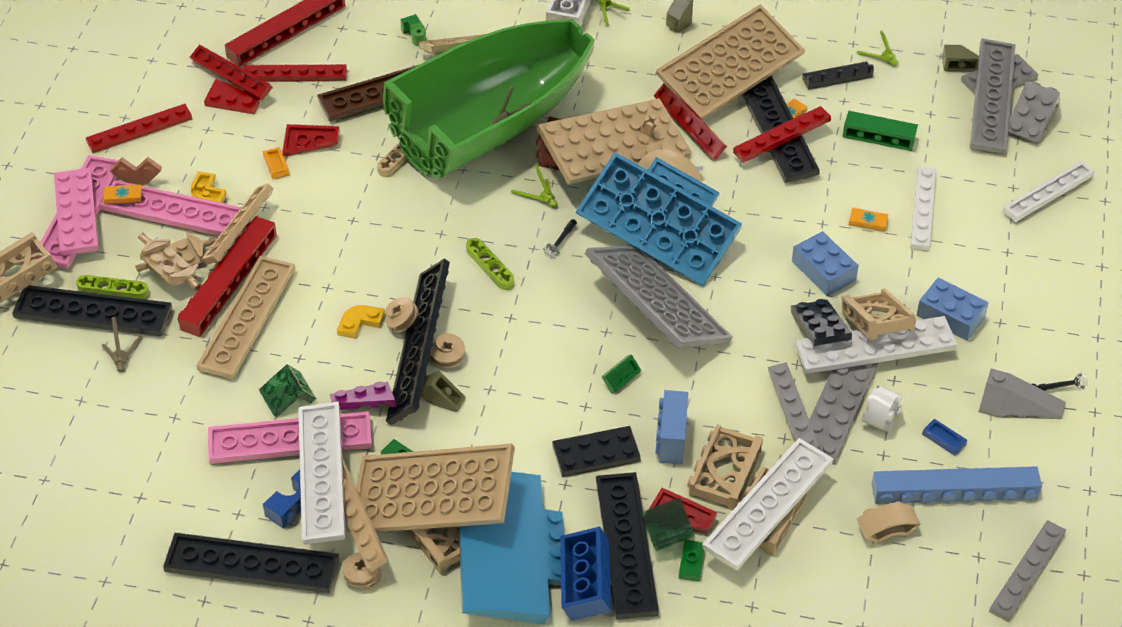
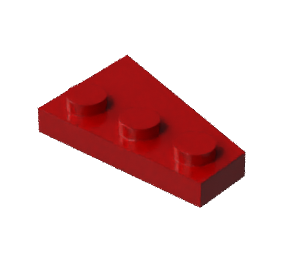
(230, 98)
(309, 137)
(700, 517)

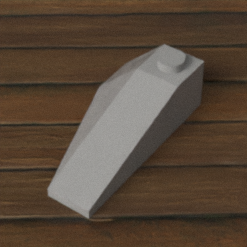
(1013, 396)

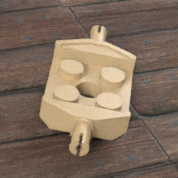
(190, 249)
(167, 262)

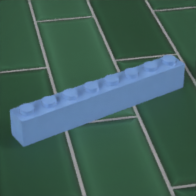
(956, 485)

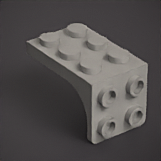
(1033, 111)

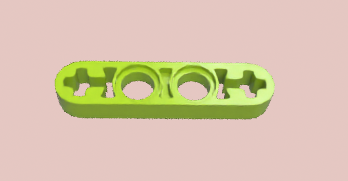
(486, 265)
(91, 284)

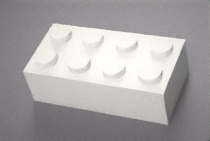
(568, 10)

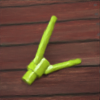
(606, 4)
(887, 55)
(546, 195)

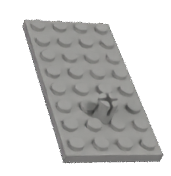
(658, 296)

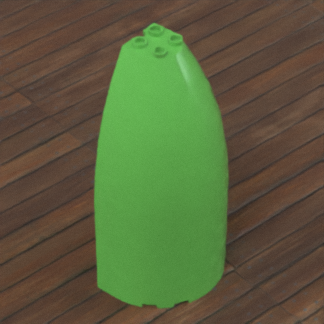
(449, 102)

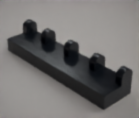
(838, 75)

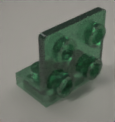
(285, 389)
(668, 524)

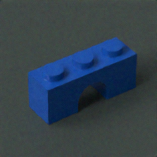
(283, 508)

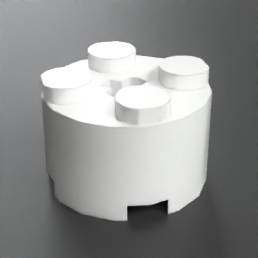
(882, 407)

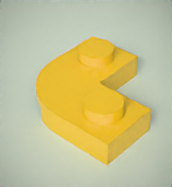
(202, 188)
(358, 315)

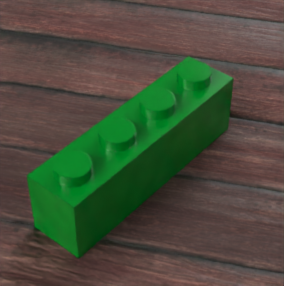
(880, 130)

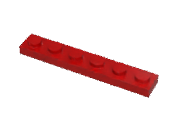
(231, 72)
(302, 72)
(691, 122)
(138, 128)
(781, 134)

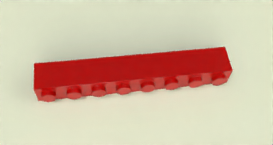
(279, 29)
(227, 276)

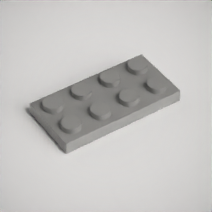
(1021, 73)

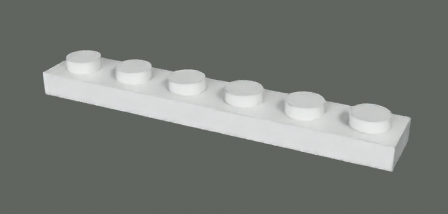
(1048, 191)
(923, 209)

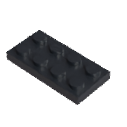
(821, 322)
(596, 451)

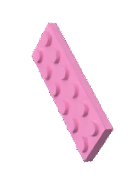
(76, 211)

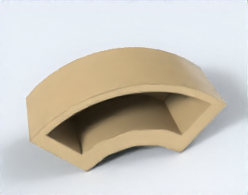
(888, 521)

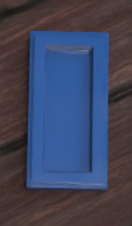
(944, 437)

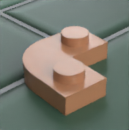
(137, 175)

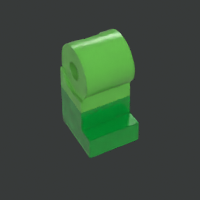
(415, 29)

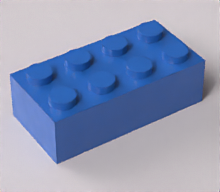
(585, 574)

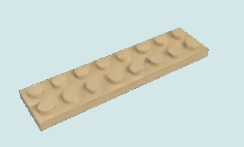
(246, 317)

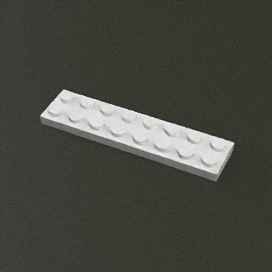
(928, 337)
(321, 473)
(767, 504)

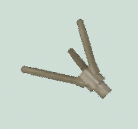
(503, 113)
(120, 356)

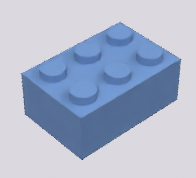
(825, 263)
(961, 309)
(672, 427)

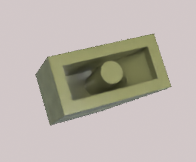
(679, 15)
(959, 58)
(442, 392)

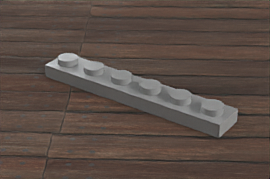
(792, 404)
(1027, 571)

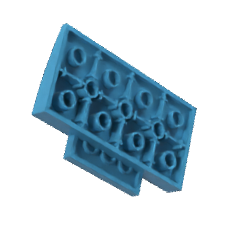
(661, 215)
(512, 562)

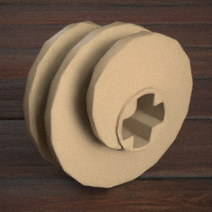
(401, 314)
(447, 351)
(357, 574)

